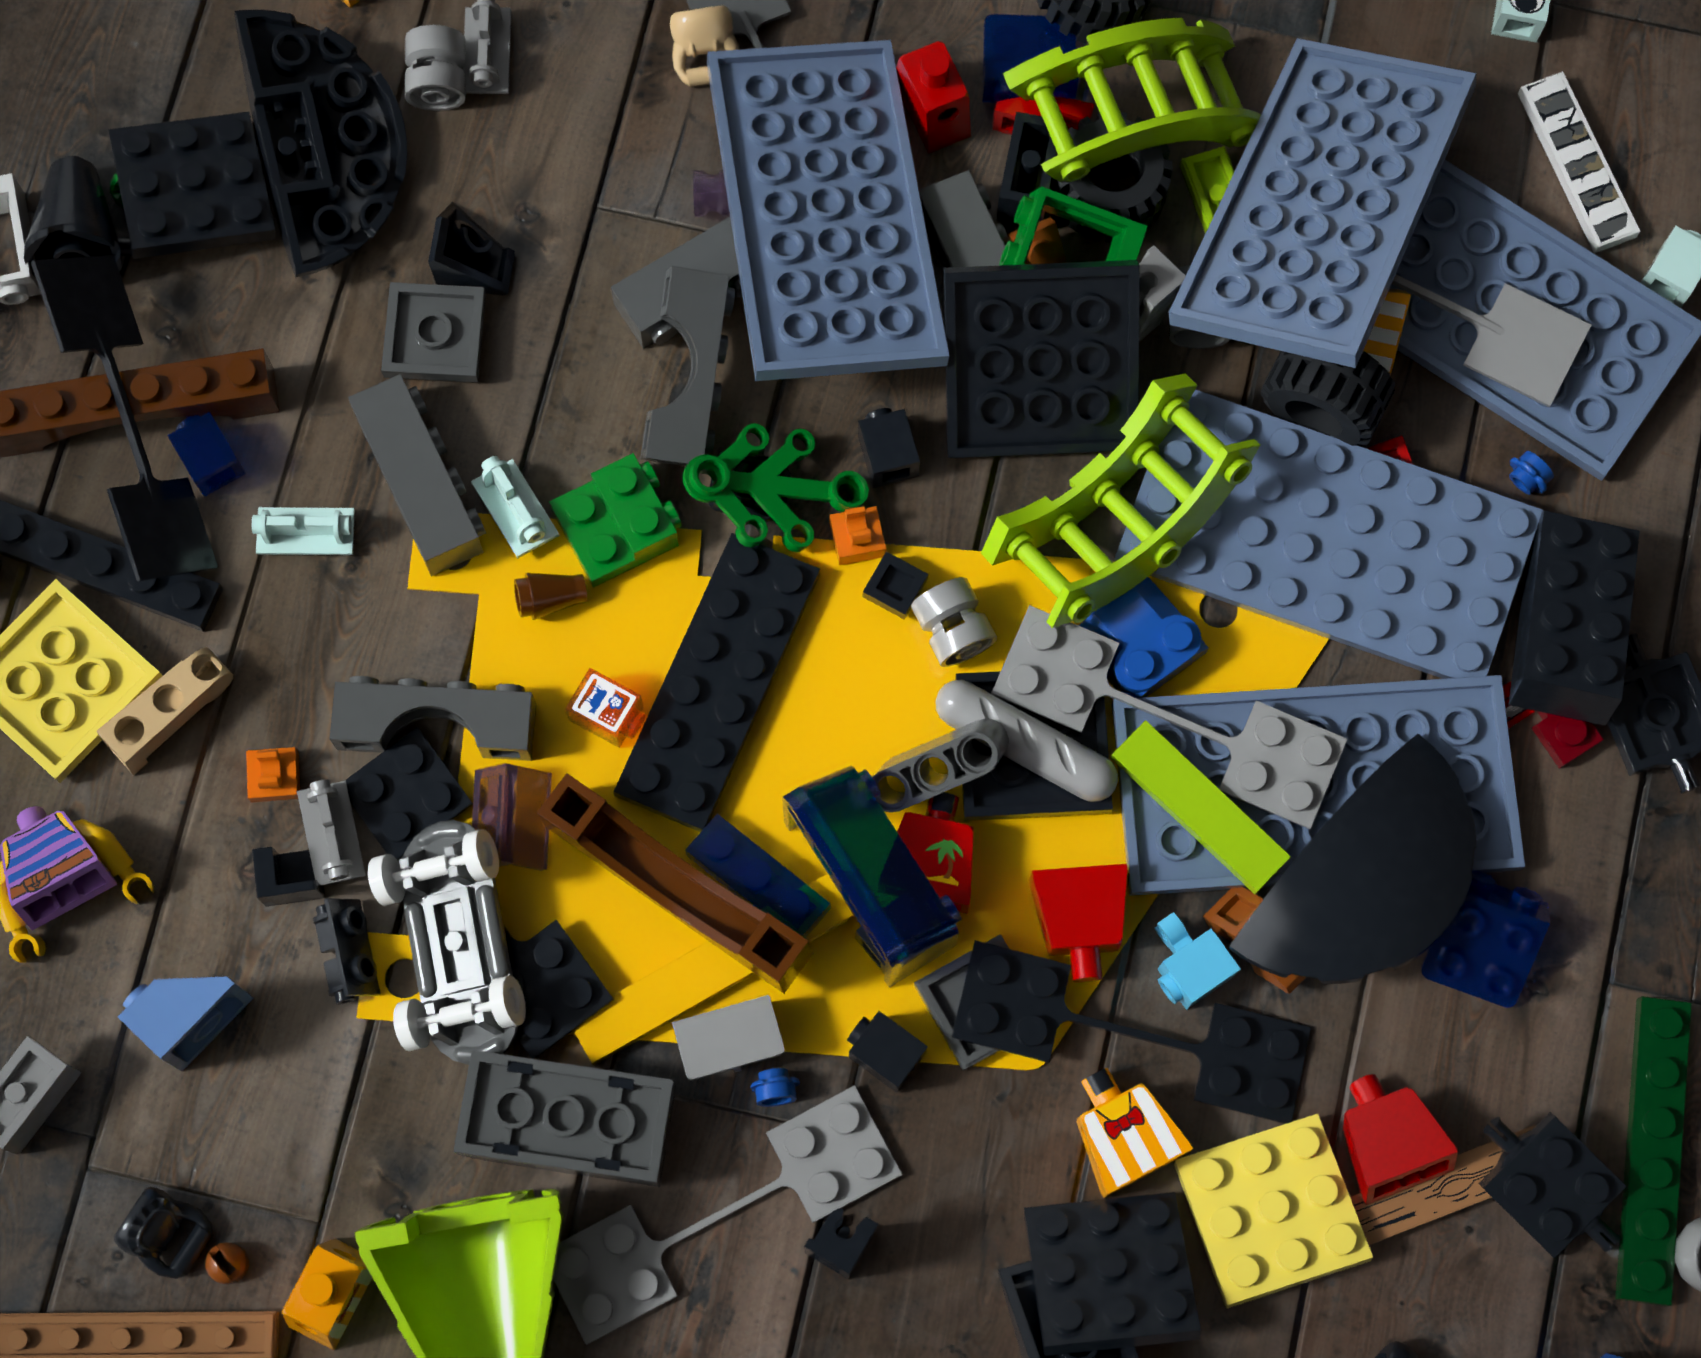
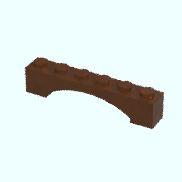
(224, 385)
(674, 885)

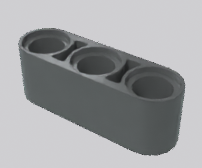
(957, 753)

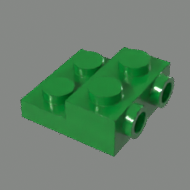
(617, 520)

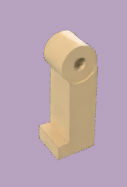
(164, 708)

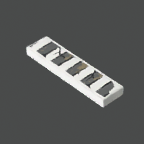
(1578, 162)

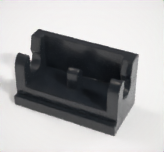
(835, 1249)

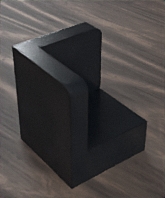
(285, 877)

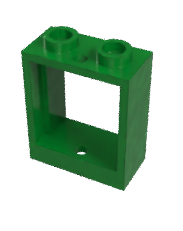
(1125, 232)

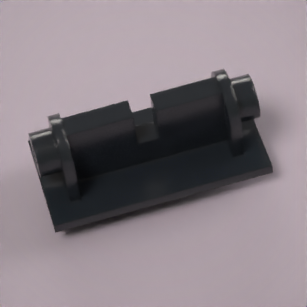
(343, 928)

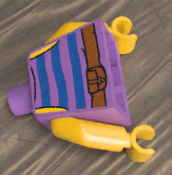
(54, 869)

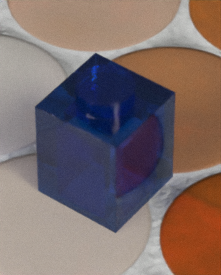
(205, 453)

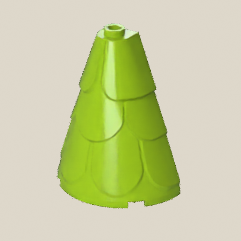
(470, 1274)

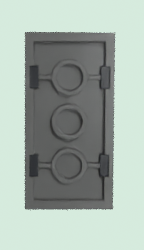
(565, 1118)

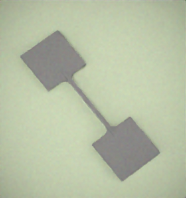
(1518, 341)
(1273, 762)
(617, 1270)

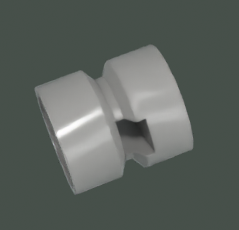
(435, 67)
(945, 607)

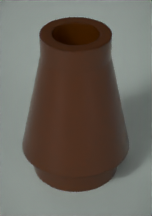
(548, 593)

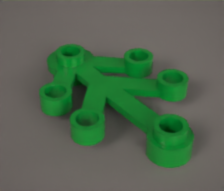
(768, 487)

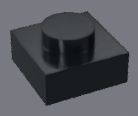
(895, 585)

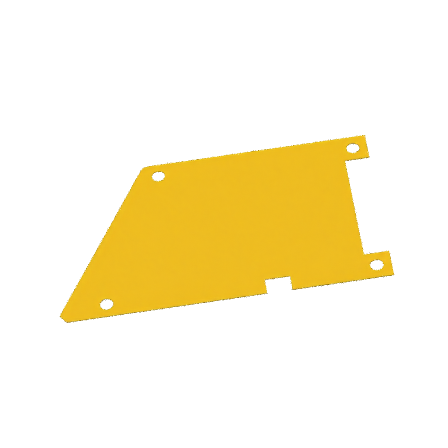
(844, 695)

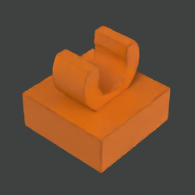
(857, 535)
(273, 774)

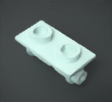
(513, 506)
(304, 531)

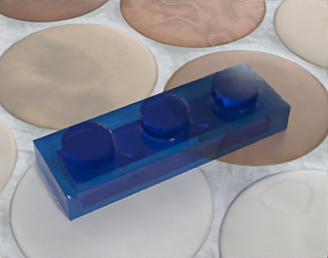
(756, 876)

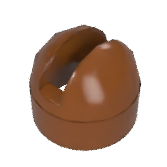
(234, 1255)

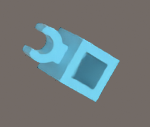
(1196, 964)

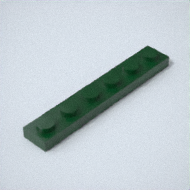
(1653, 1152)

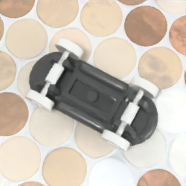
(454, 942)

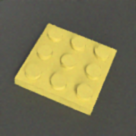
(64, 679)
(1272, 1210)

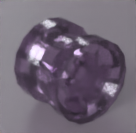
(709, 194)

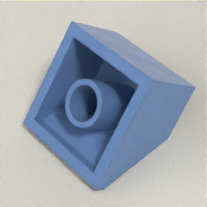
(182, 1014)

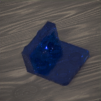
(1014, 40)
(1490, 942)

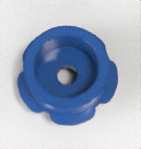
(1530, 473)
(775, 1087)

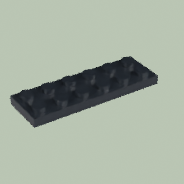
(717, 683)

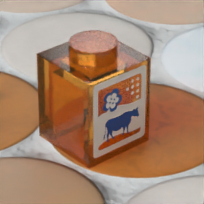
(606, 708)

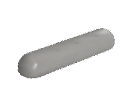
(1031, 741)

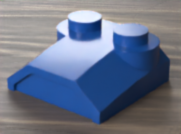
(1151, 636)

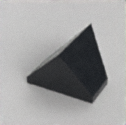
(468, 255)

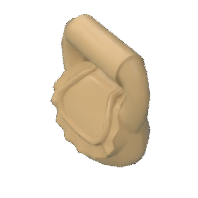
(696, 34)

